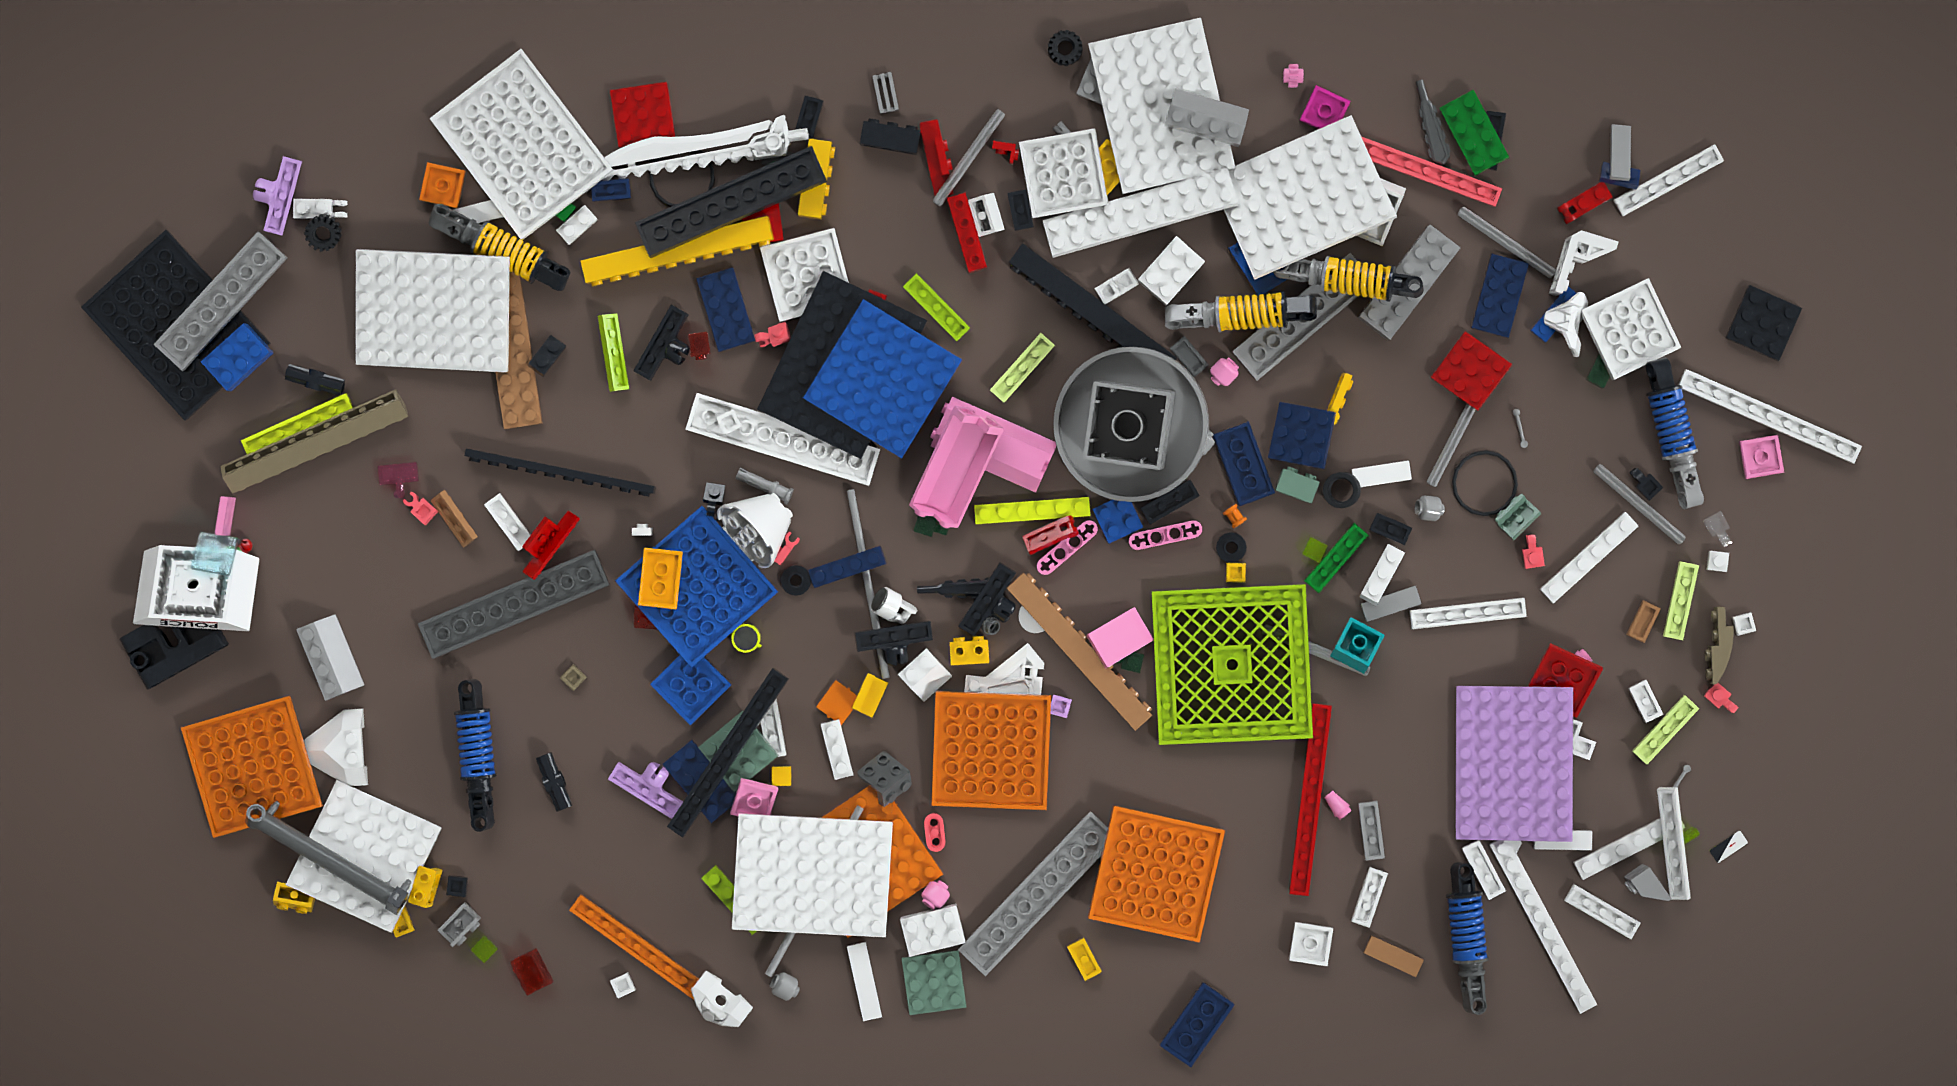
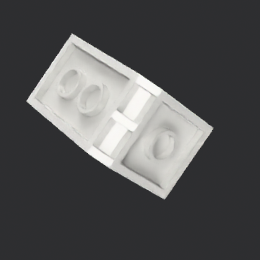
(1590, 247)

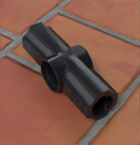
(314, 379)
(554, 781)

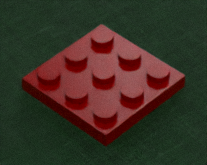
(642, 113)
(1471, 371)
(1566, 669)

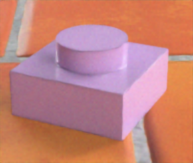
(1060, 706)

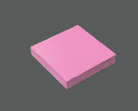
(1761, 456)
(225, 516)
(753, 798)

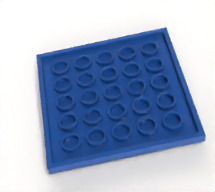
(882, 378)
(715, 588)

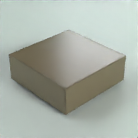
(573, 677)

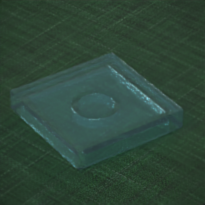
(214, 553)

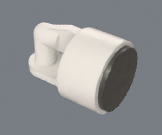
(888, 602)

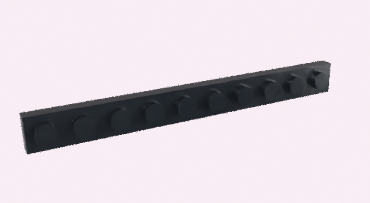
(568, 474)
(728, 752)

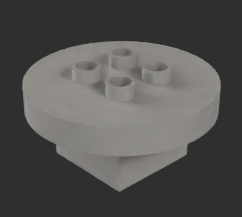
(1131, 424)

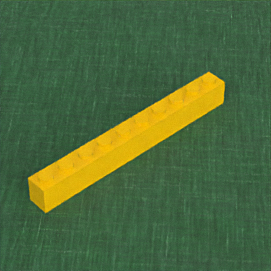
(636, 259)

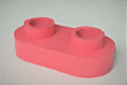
(934, 832)

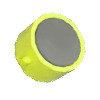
(746, 638)

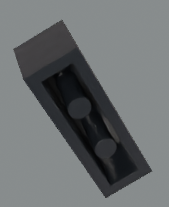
(890, 136)

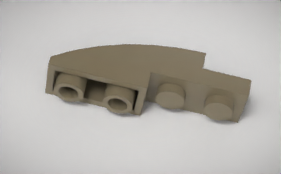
(1719, 654)

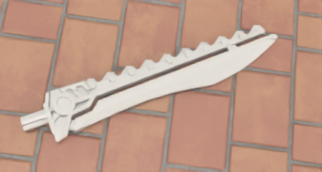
(760, 147)

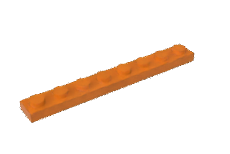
(634, 944)

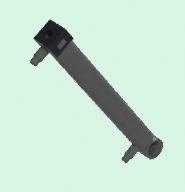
(327, 859)

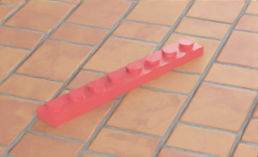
(1432, 173)

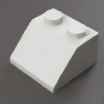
(925, 674)

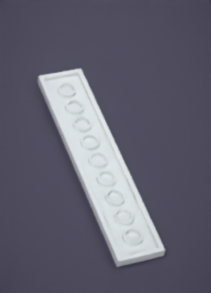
(1140, 212)
(779, 440)

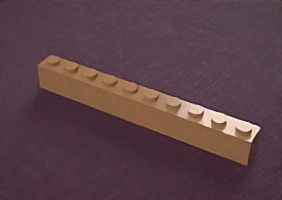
(1079, 651)

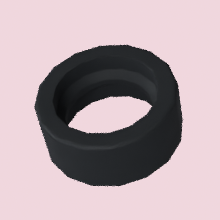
(1327, 490)

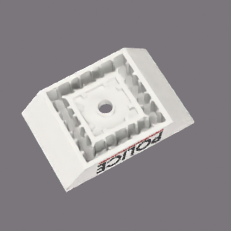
(215, 603)

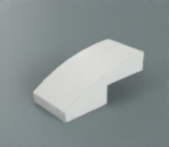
(1116, 286)

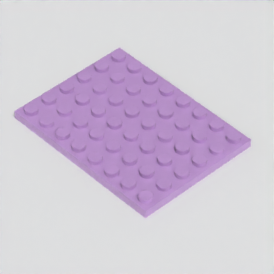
(1514, 763)

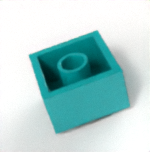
(1357, 645)

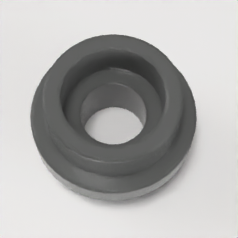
(991, 626)

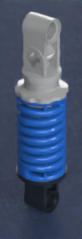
(1677, 438)

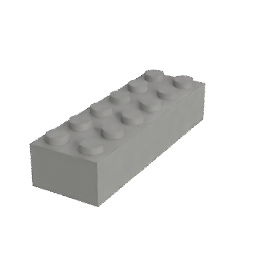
(1424, 259)

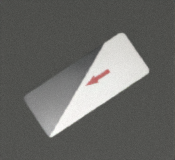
(1728, 846)

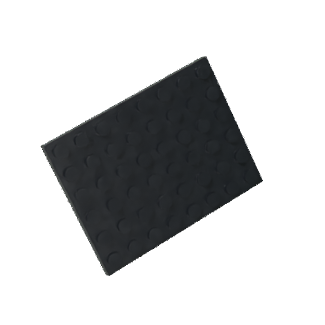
(144, 303)
(813, 340)

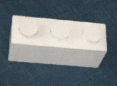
(1382, 574)

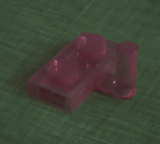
(398, 475)

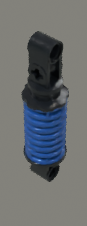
(477, 753)

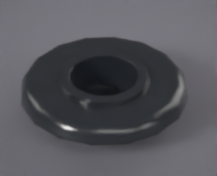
(1221, 547)
(805, 583)

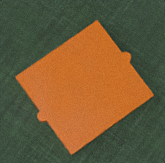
(837, 702)

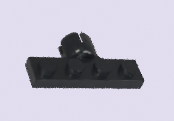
(664, 344)
(990, 601)
(894, 640)

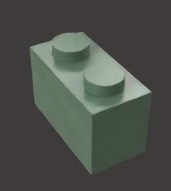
(1297, 485)

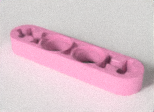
(1165, 537)
(1069, 550)

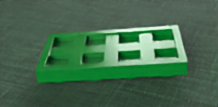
(1474, 132)

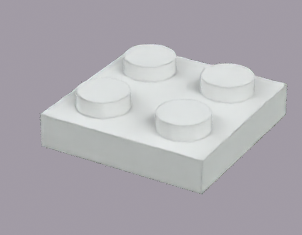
(1311, 943)

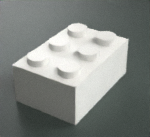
(1171, 271)
(932, 930)

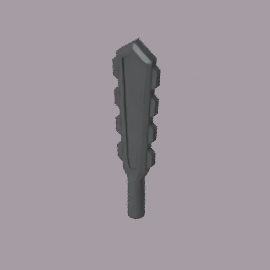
(1434, 136)

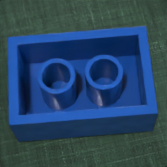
(237, 357)

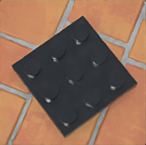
(1763, 323)

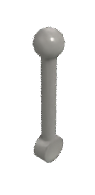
(1516, 412)
(1686, 768)

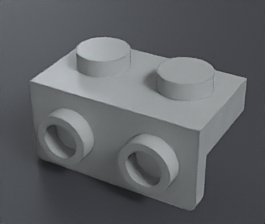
(459, 924)

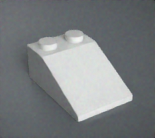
(1378, 234)

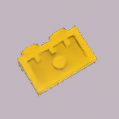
(425, 886)

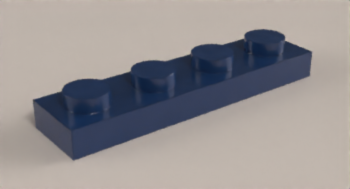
(847, 566)

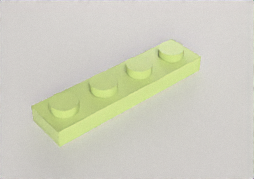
(1022, 367)
(1680, 600)
(1665, 729)

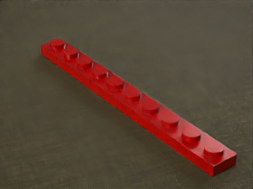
(1310, 801)

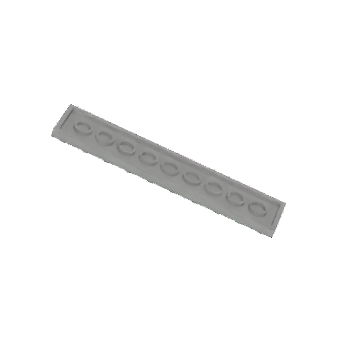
(1036, 894)

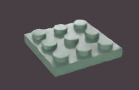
(750, 761)
(934, 982)

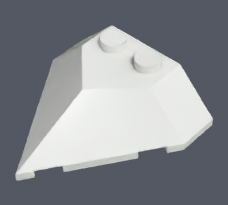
(339, 748)

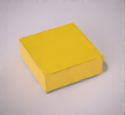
(1235, 572)
(781, 775)

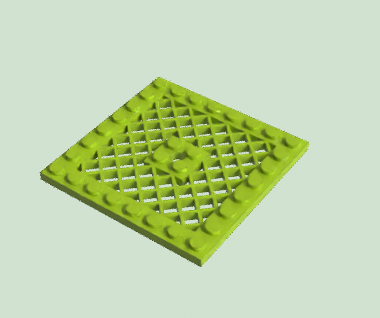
(1297, 728)

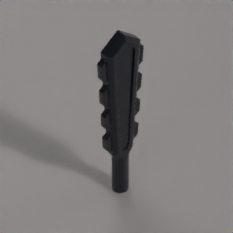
(960, 588)

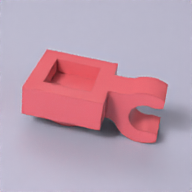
(776, 335)
(784, 552)
(1532, 555)
(1719, 696)

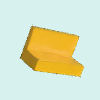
(869, 695)

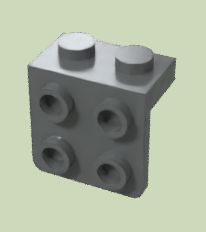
(886, 777)

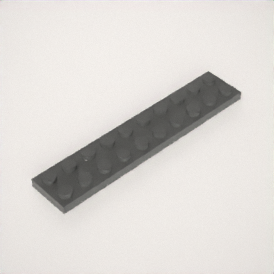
(513, 604)

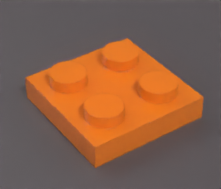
(442, 185)

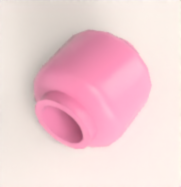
(1224, 371)
(935, 895)

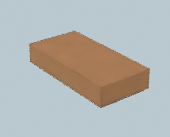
(1643, 621)

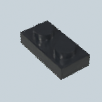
(809, 114)
(1020, 210)
(546, 355)
(1390, 528)

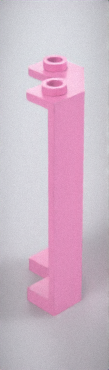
(1019, 454)
(956, 466)

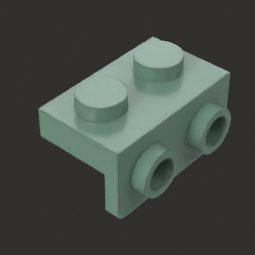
(1517, 516)

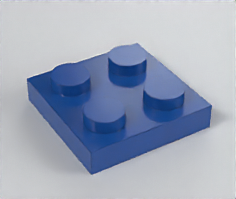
(1117, 519)

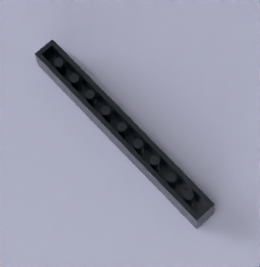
(1080, 301)

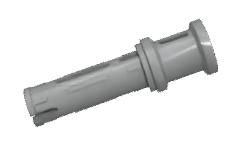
(767, 486)

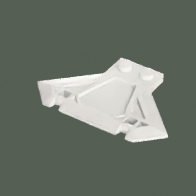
(1010, 675)

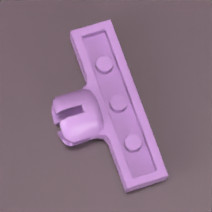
(278, 194)
(647, 787)

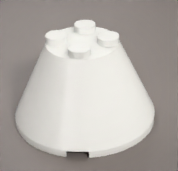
(757, 526)

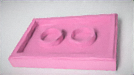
(1120, 637)

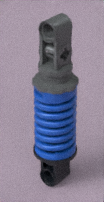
(1469, 934)

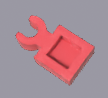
(421, 509)

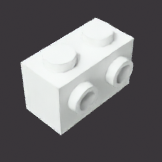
(986, 214)

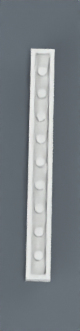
(1769, 416)
(1543, 925)

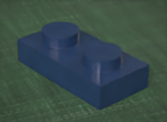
(1633, 183)
(611, 190)

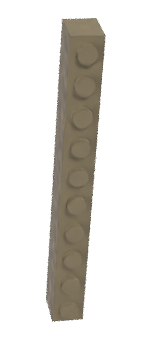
(314, 441)

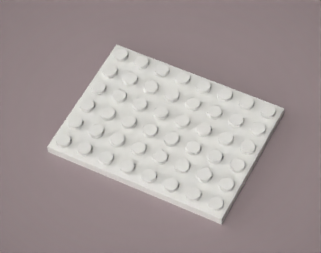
(1136, 88)
(521, 144)
(1306, 197)
(432, 310)
(812, 875)

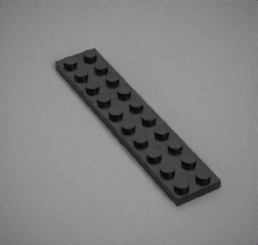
(731, 202)

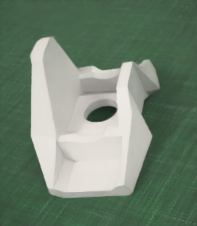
(1566, 320)
(704, 995)

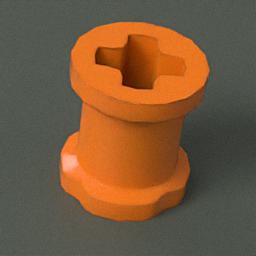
(1233, 513)

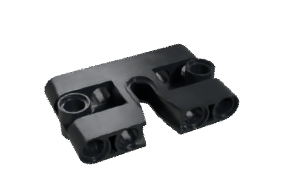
(163, 659)

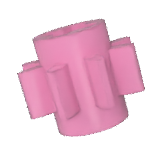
(1293, 75)

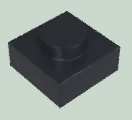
(457, 886)

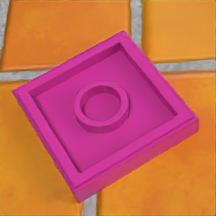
(1324, 108)

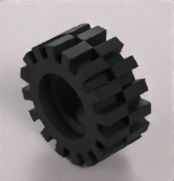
(1065, 59)
(314, 240)

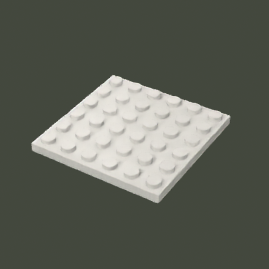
(372, 837)

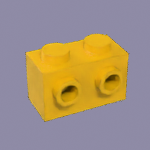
(969, 652)
(287, 897)

